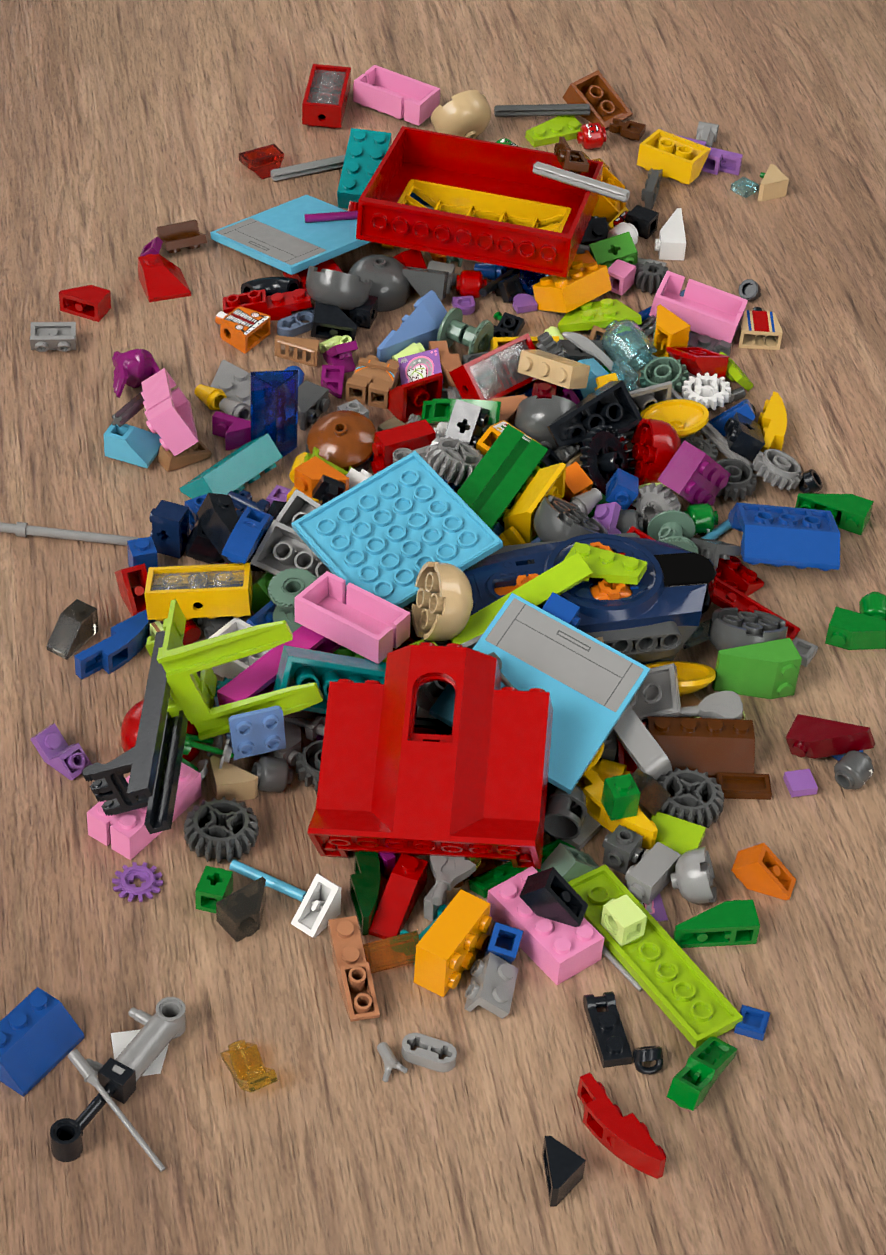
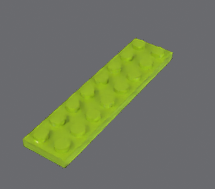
(660, 965)

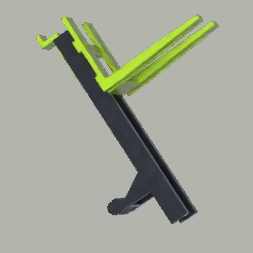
(178, 696)

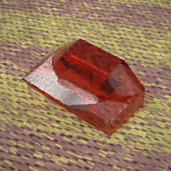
(262, 160)

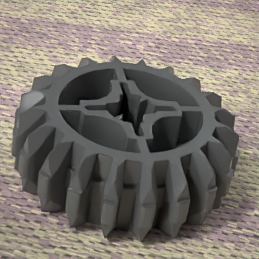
(688, 792)
(214, 828)

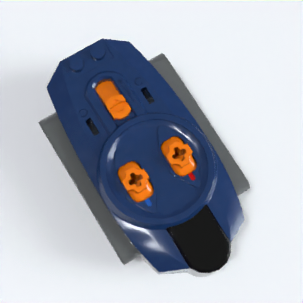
(638, 620)

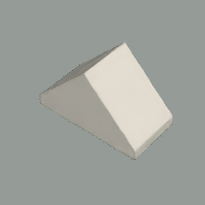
(318, 906)

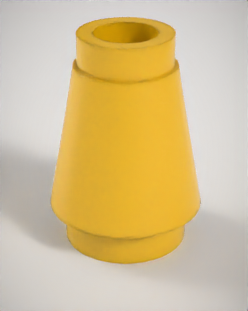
(209, 396)

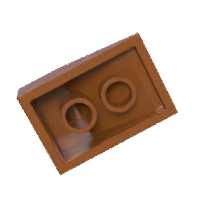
(603, 100)

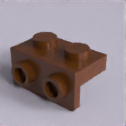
(570, 159)
(180, 236)

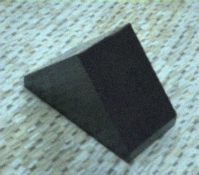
(562, 1169)

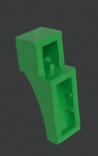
(700, 1073)

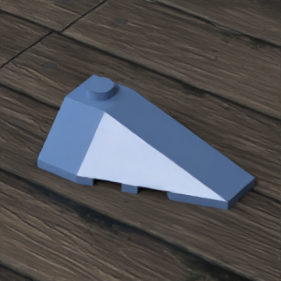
(418, 327)

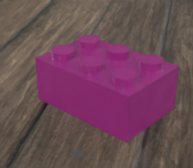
(694, 475)

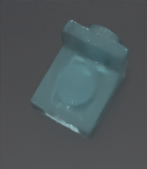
(625, 373)

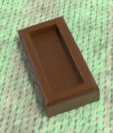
(745, 785)

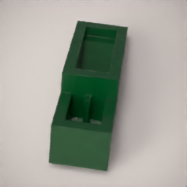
(365, 888)

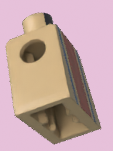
(760, 330)

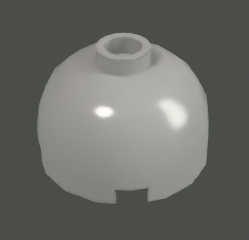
(695, 877)

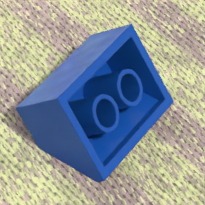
(35, 1040)

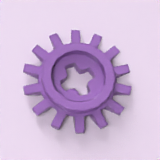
(146, 875)

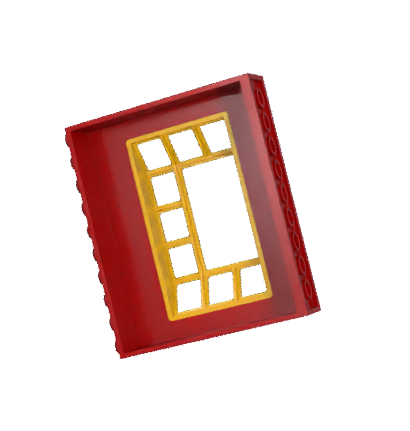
(473, 194)

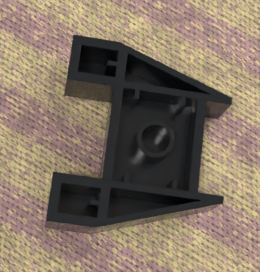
(219, 518)

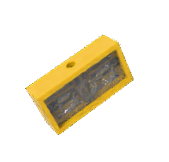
(200, 590)

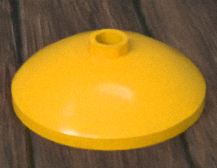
(682, 414)
(690, 675)

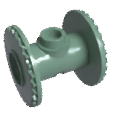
(455, 330)
(673, 528)
(284, 589)

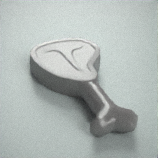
(716, 706)

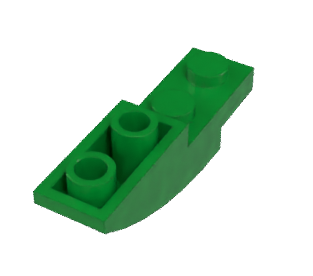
(441, 409)

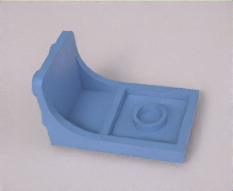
(256, 731)

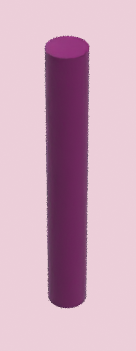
(332, 216)

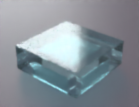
(744, 187)

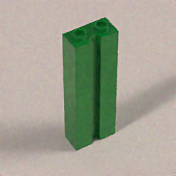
(501, 475)

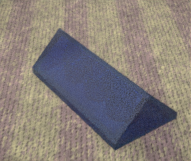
(275, 407)

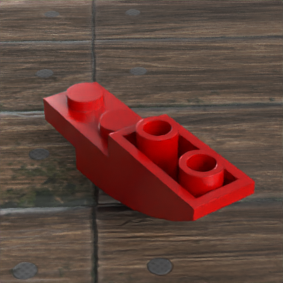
(276, 305)
(619, 1134)

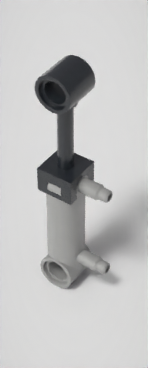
(120, 1075)

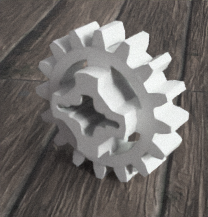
(707, 390)

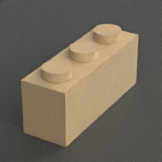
(553, 369)

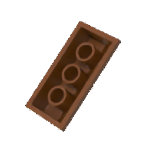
(706, 743)

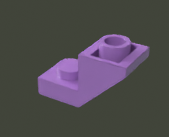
(58, 754)

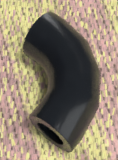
(271, 285)

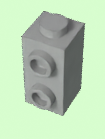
(651, 873)

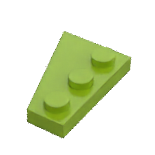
(552, 130)
(610, 565)

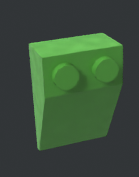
(759, 669)

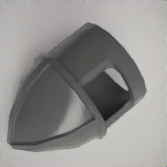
(565, 813)

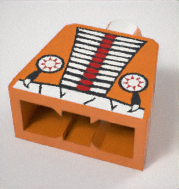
(243, 328)

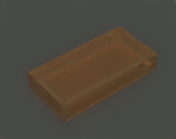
(391, 952)

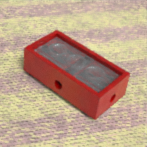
(326, 96)
(493, 372)

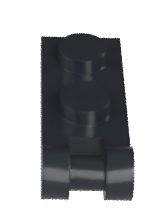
(607, 1030)

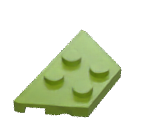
(597, 313)

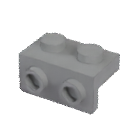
(53, 336)
(491, 985)

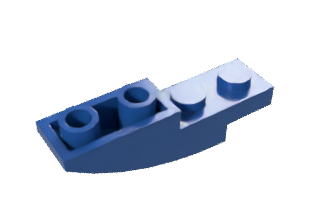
(246, 535)
(112, 653)

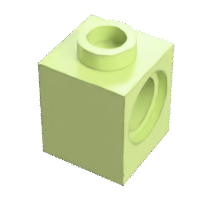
(623, 919)

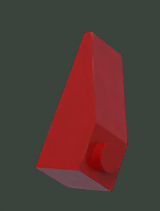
(399, 896)

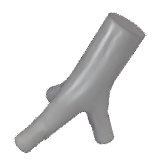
(389, 1060)

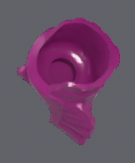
(132, 368)

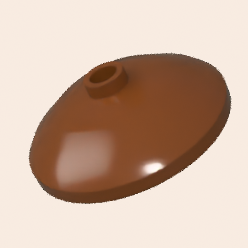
(343, 447)

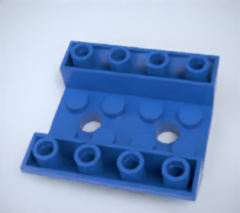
(787, 536)

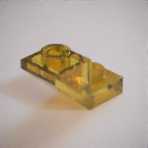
(247, 1066)

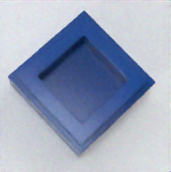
(753, 1022)

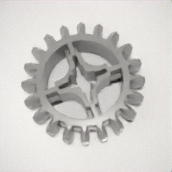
(452, 459)

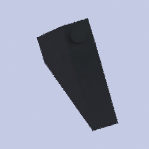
(605, 406)

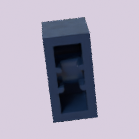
(170, 528)

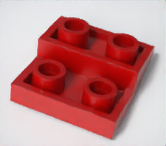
(738, 576)

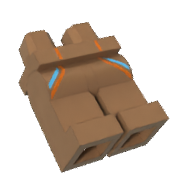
(373, 380)

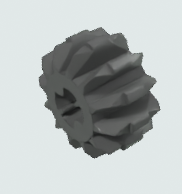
(649, 276)

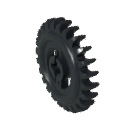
(604, 455)

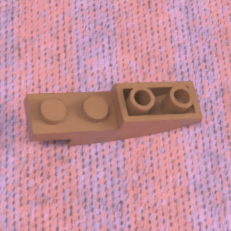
(352, 969)

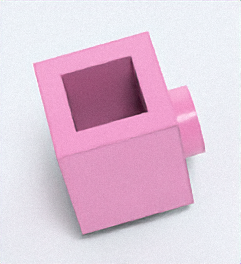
(621, 276)

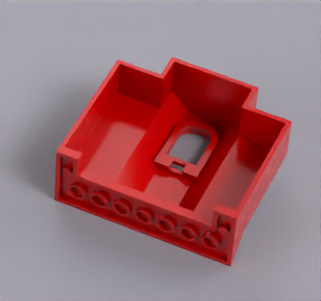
(447, 797)

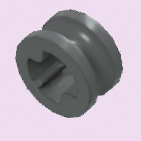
(648, 325)

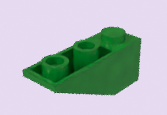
(848, 510)

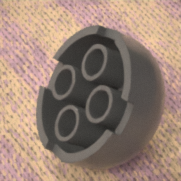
(388, 280)
(337, 288)
(536, 414)
(561, 520)
(744, 628)

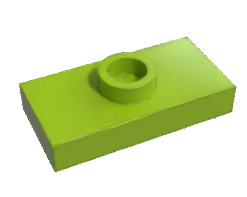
(734, 373)

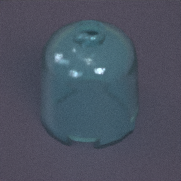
(629, 342)

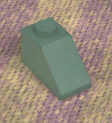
(569, 862)

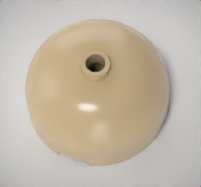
(463, 116)
(441, 602)

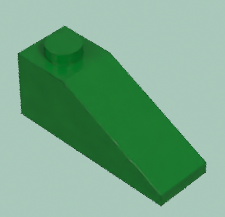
(856, 631)
(722, 925)

